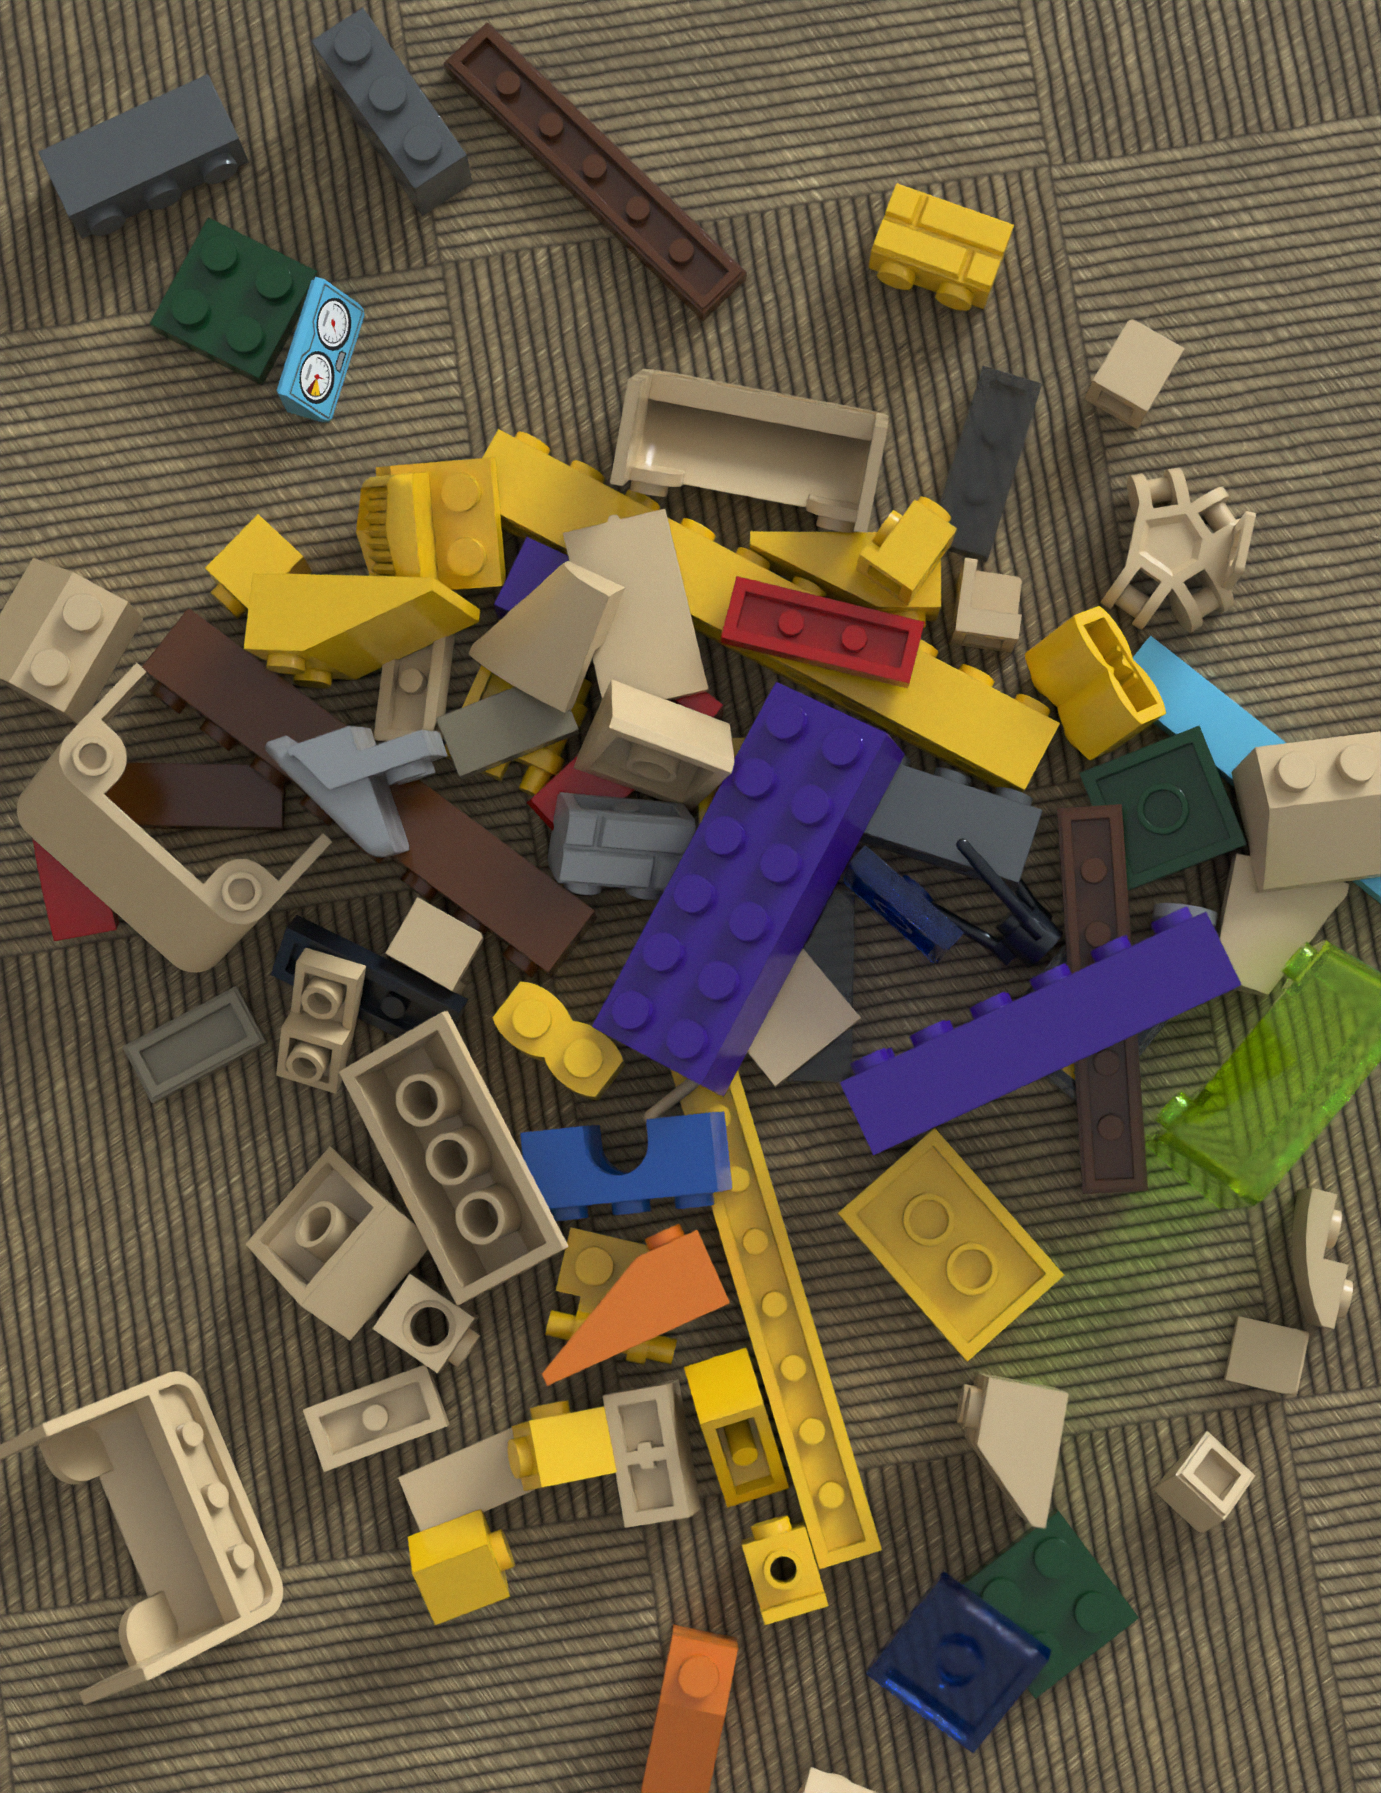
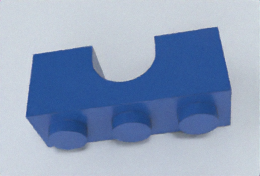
(683, 1160)

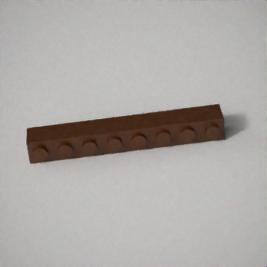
(448, 849)

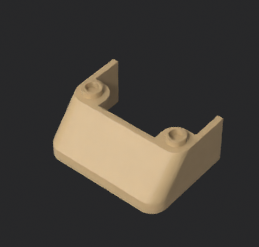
(750, 446)
(125, 866)
(178, 1515)

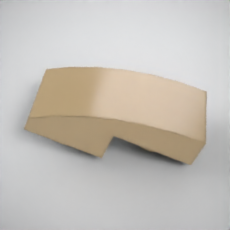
(321, 1020)
(1319, 1281)

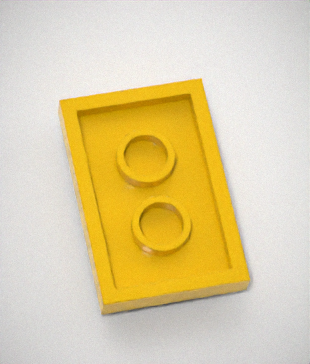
(950, 1244)

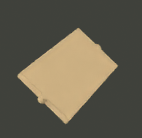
(652, 630)

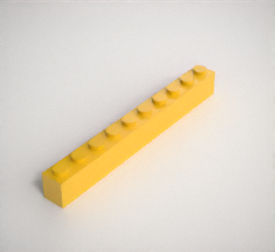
(941, 712)

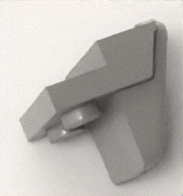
(349, 781)

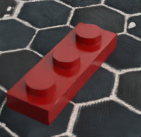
(822, 632)

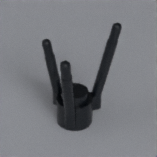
(1025, 928)

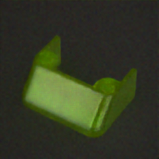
(1279, 1082)

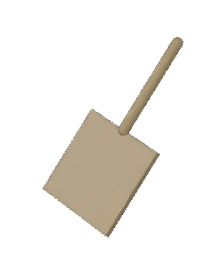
(798, 1026)

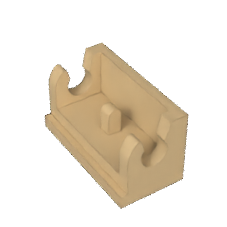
(652, 1453)

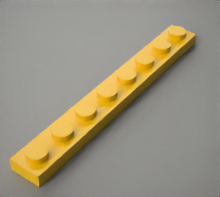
(786, 1340)

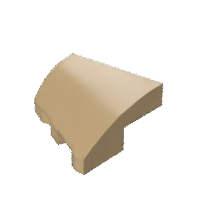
(552, 635)
(1269, 927)

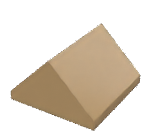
(656, 746)

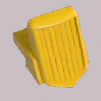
(434, 523)

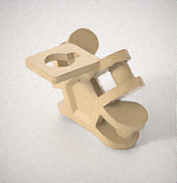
(1177, 545)

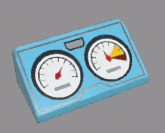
(320, 352)

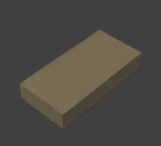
(502, 730)
(195, 1045)

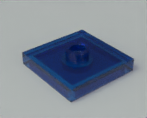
(902, 904)
(958, 1662)

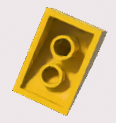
(347, 623)

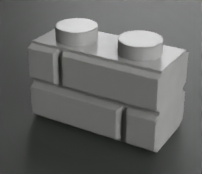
(617, 843)

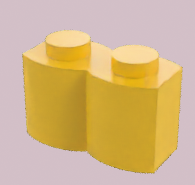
(1094, 683)
(546, 1032)

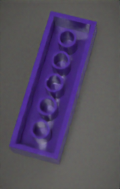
(750, 888)
(1040, 1032)

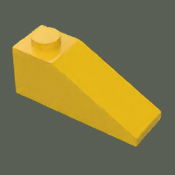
(831, 563)

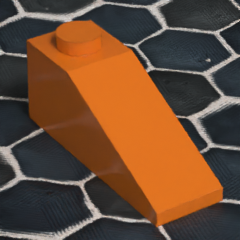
(650, 1298)
(690, 1711)

